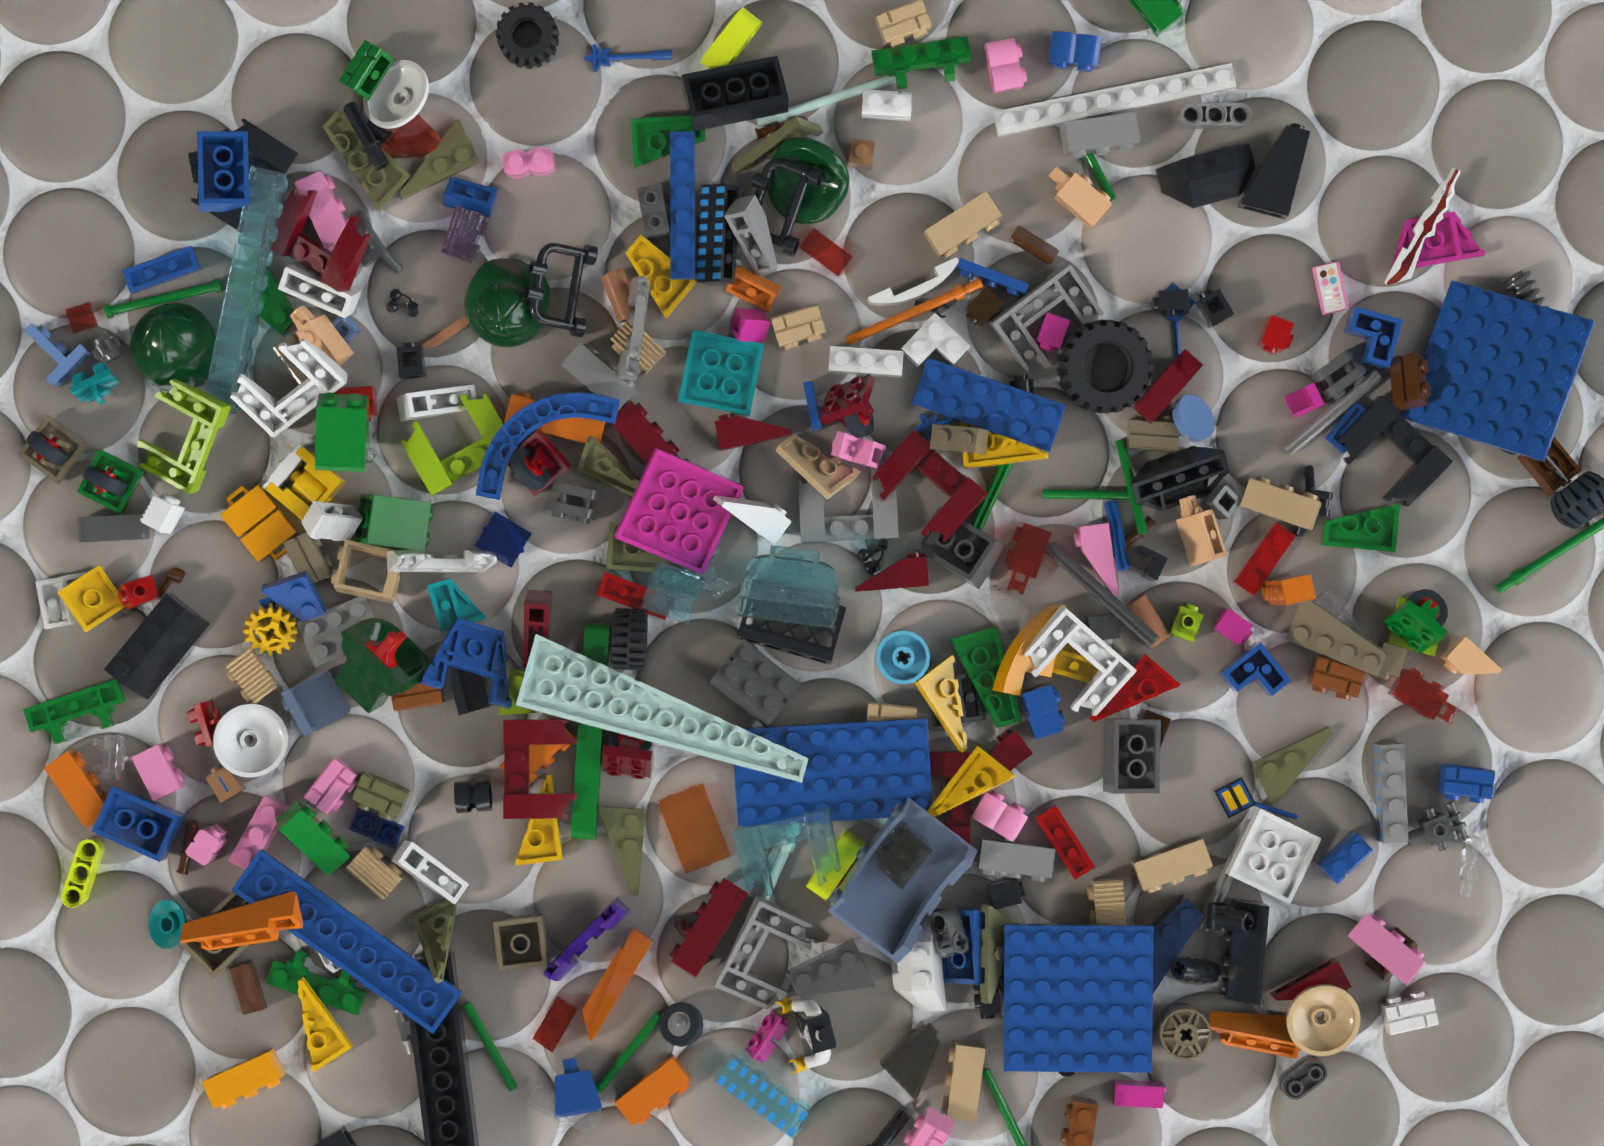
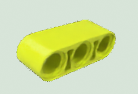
(731, 40)
(847, 846)
(74, 881)

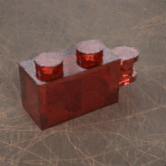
(1026, 554)
(1422, 696)

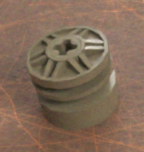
(1172, 1021)

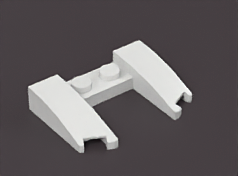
(275, 416)
(419, 562)
(1112, 668)

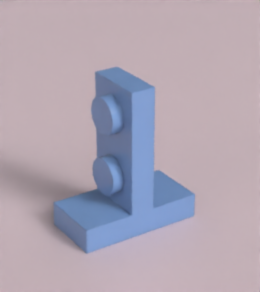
(58, 352)

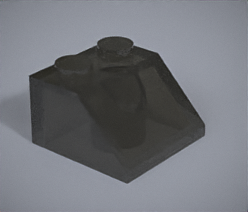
(902, 854)

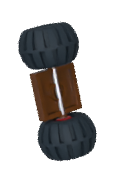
(1579, 499)

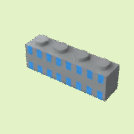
(1390, 792)

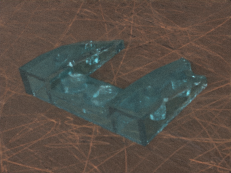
(811, 826)

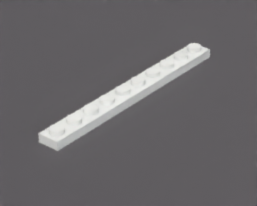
(1114, 100)

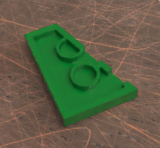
(652, 136)
(276, 306)
(1364, 530)

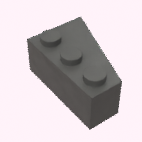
(831, 972)

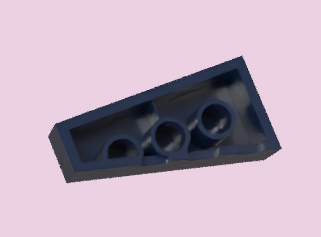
(1171, 934)

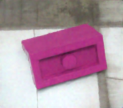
(1138, 1093)

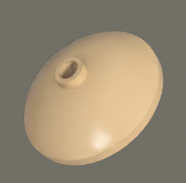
(1326, 1033)

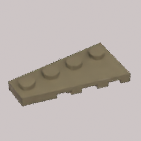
(1325, 634)

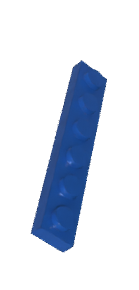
(682, 205)

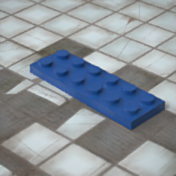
(989, 404)

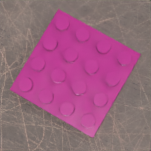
(676, 511)

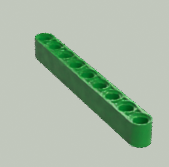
(589, 746)

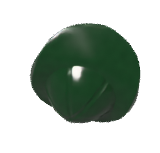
(817, 202)
(498, 306)
(173, 344)

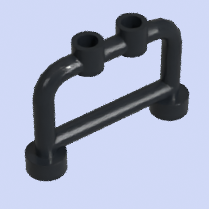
(808, 177)
(535, 292)

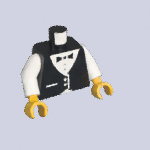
(814, 1030)

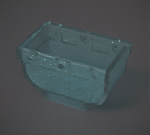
(792, 584)

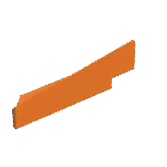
(246, 924)
(615, 980)
(1254, 1032)

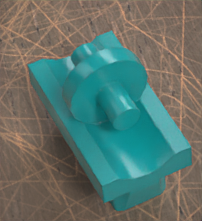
(94, 387)

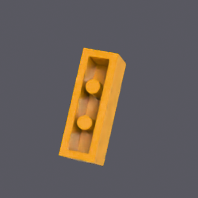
(244, 1079)

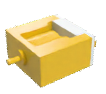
(307, 487)

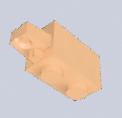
(1080, 197)
(321, 334)
(1199, 532)

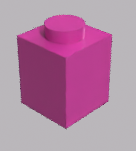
(1052, 332)
(1233, 627)

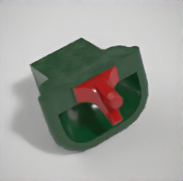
(378, 662)

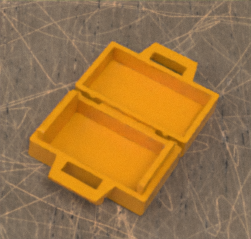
(252, 514)

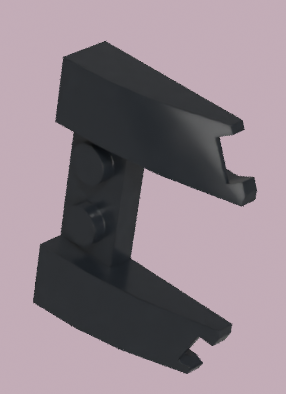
(274, 157)
(1384, 418)

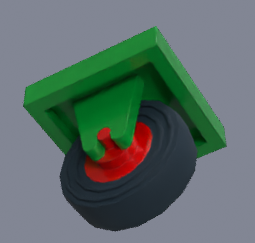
(110, 481)
(1420, 619)

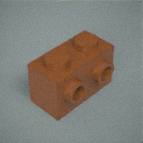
(1081, 1122)

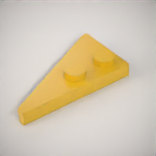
(1001, 451)
(942, 695)
(974, 778)
(542, 836)
(324, 1034)

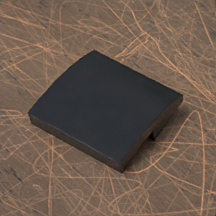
(970, 699)

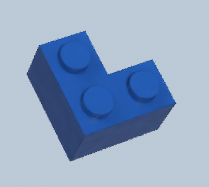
(1380, 335)
(1258, 665)
(1041, 710)

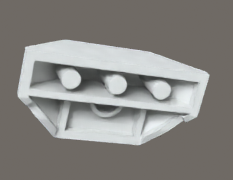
(920, 973)

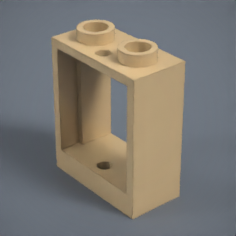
(339, 576)

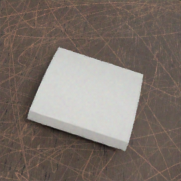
(52, 607)

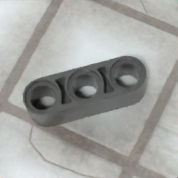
(112, 528)

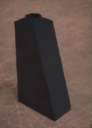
(1276, 179)

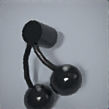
(392, 305)
(864, 554)

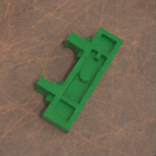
(926, 55)
(93, 700)
(333, 992)

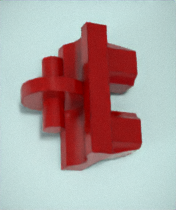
(208, 718)

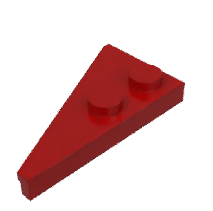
(1146, 683)

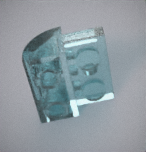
(672, 592)

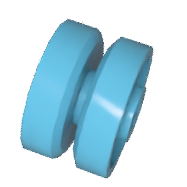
(915, 663)

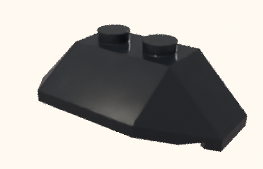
(1208, 176)
(1179, 475)

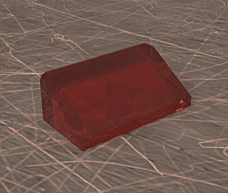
(555, 1023)

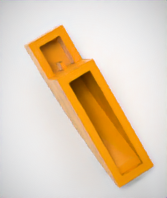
(1014, 663)

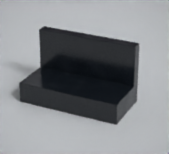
(1155, 564)
(467, 690)

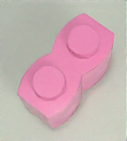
(1004, 65)
(536, 161)
(999, 815)

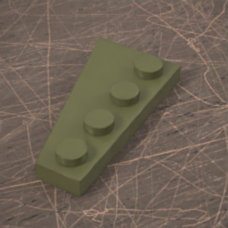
(378, 185)

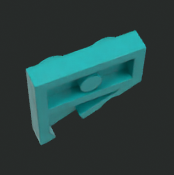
(451, 603)

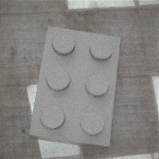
(323, 633)

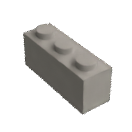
(1100, 135)
(598, 376)
(1015, 859)

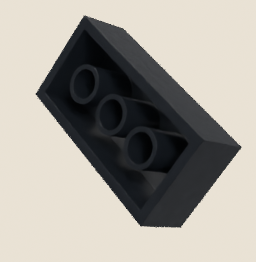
(735, 93)

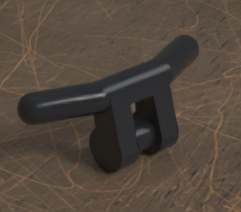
(1324, 496)

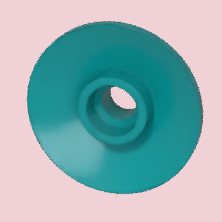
(166, 923)

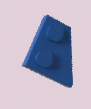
(296, 595)

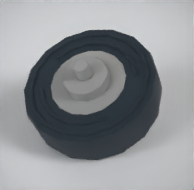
(681, 1024)

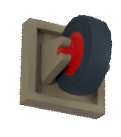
(52, 449)

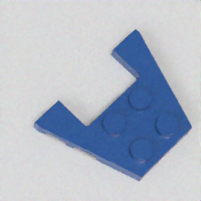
(474, 650)

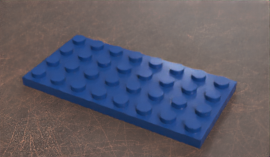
(851, 769)

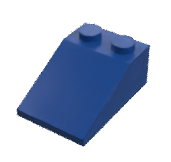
(139, 823)

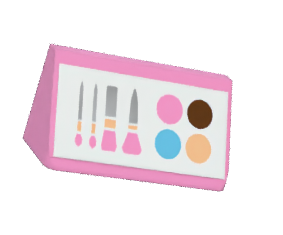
(1330, 288)

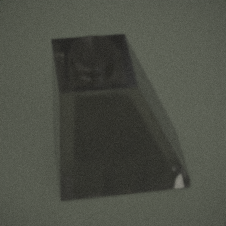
(911, 1058)

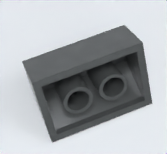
(1131, 755)

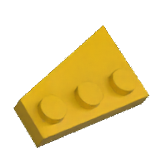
(656, 267)

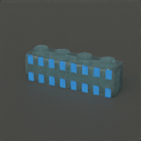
(763, 1096)

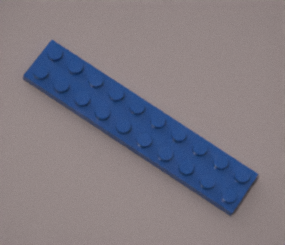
(352, 943)

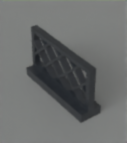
(789, 644)

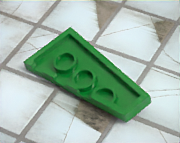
(981, 657)

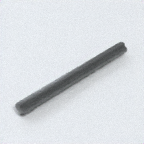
(1102, 594)

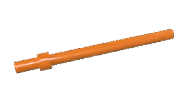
(958, 292)

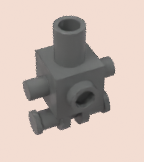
(1437, 829)

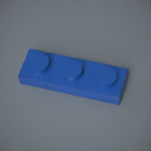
(161, 269)
(991, 278)

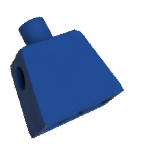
(574, 1091)

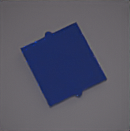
(503, 539)

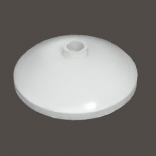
(398, 95)
(264, 751)

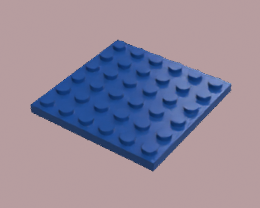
(1501, 369)
(1078, 997)

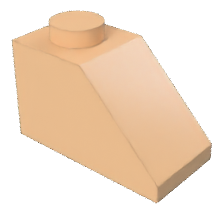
(1467, 658)

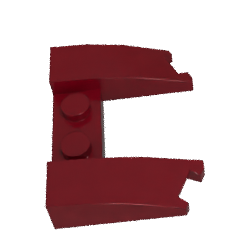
(334, 267)
(963, 492)
(517, 738)
(947, 765)

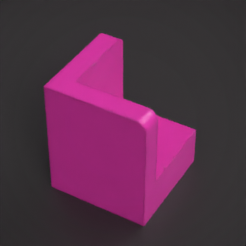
(749, 325)
(1303, 400)

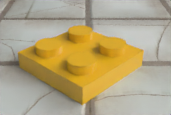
(91, 598)

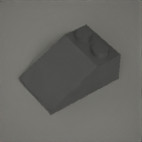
(966, 553)

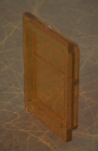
(694, 828)

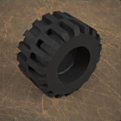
(527, 15)
(629, 639)

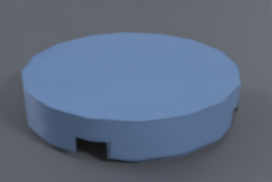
(1193, 418)

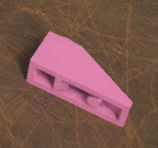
(1097, 550)

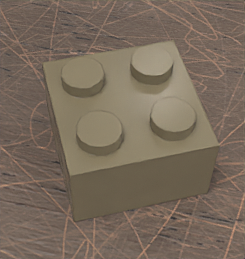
(521, 942)

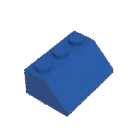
(223, 170)
(966, 967)

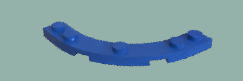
(529, 419)

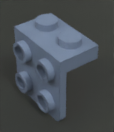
(315, 703)

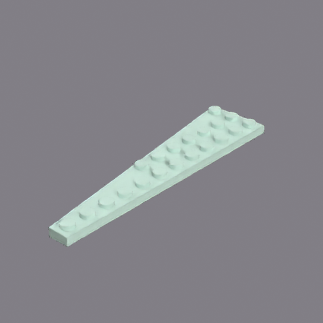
(598, 696)

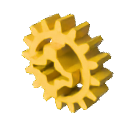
(277, 637)

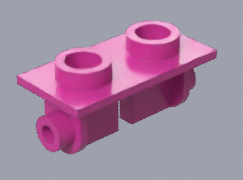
(760, 1045)

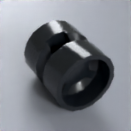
(473, 796)

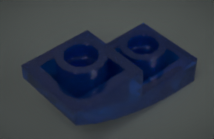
(376, 827)

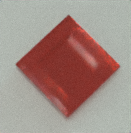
(81, 317)

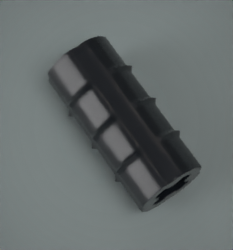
(1195, 970)

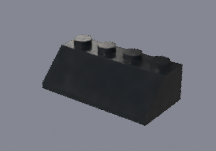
(157, 646)
(1246, 955)

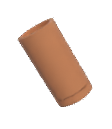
(617, 289)
(1144, 610)

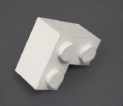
(935, 336)

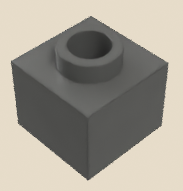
(1227, 501)

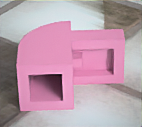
(858, 450)

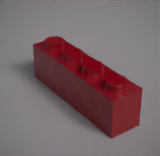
(641, 433)
(708, 928)

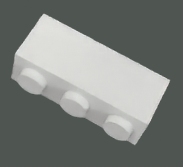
(306, 285)
(865, 361)

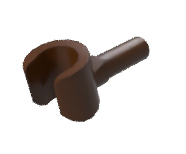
(173, 575)

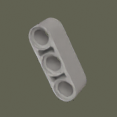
(1225, 111)

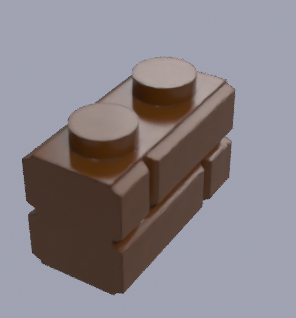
(1409, 381)

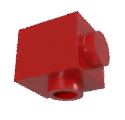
(1276, 335)
(138, 592)

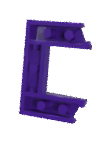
(606, 920)

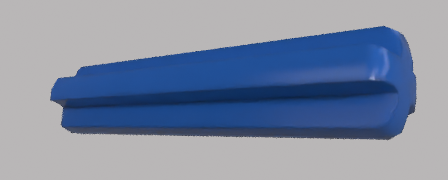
(1117, 535)

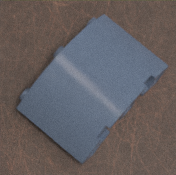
(882, 910)

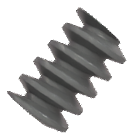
(1522, 287)

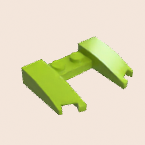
(208, 415)
(439, 473)

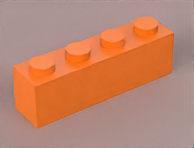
(569, 428)
(1289, 590)

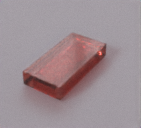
(825, 252)

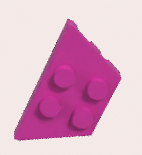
(1449, 244)

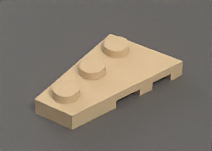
(819, 470)

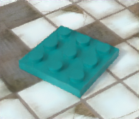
(721, 373)

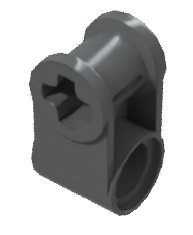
(948, 930)

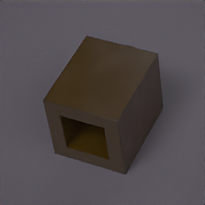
(983, 307)

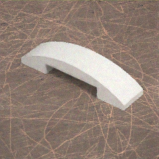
(887, 298)

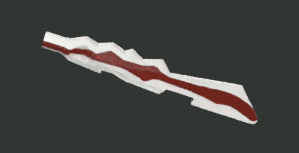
(1425, 227)

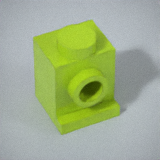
(1178, 627)

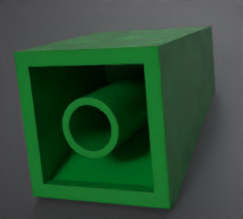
(342, 432)
(394, 522)

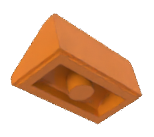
(754, 288)

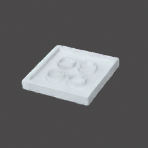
(1273, 855)

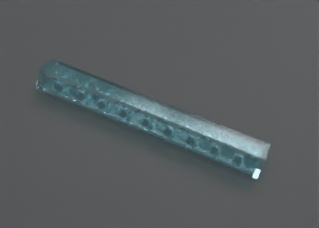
(246, 283)

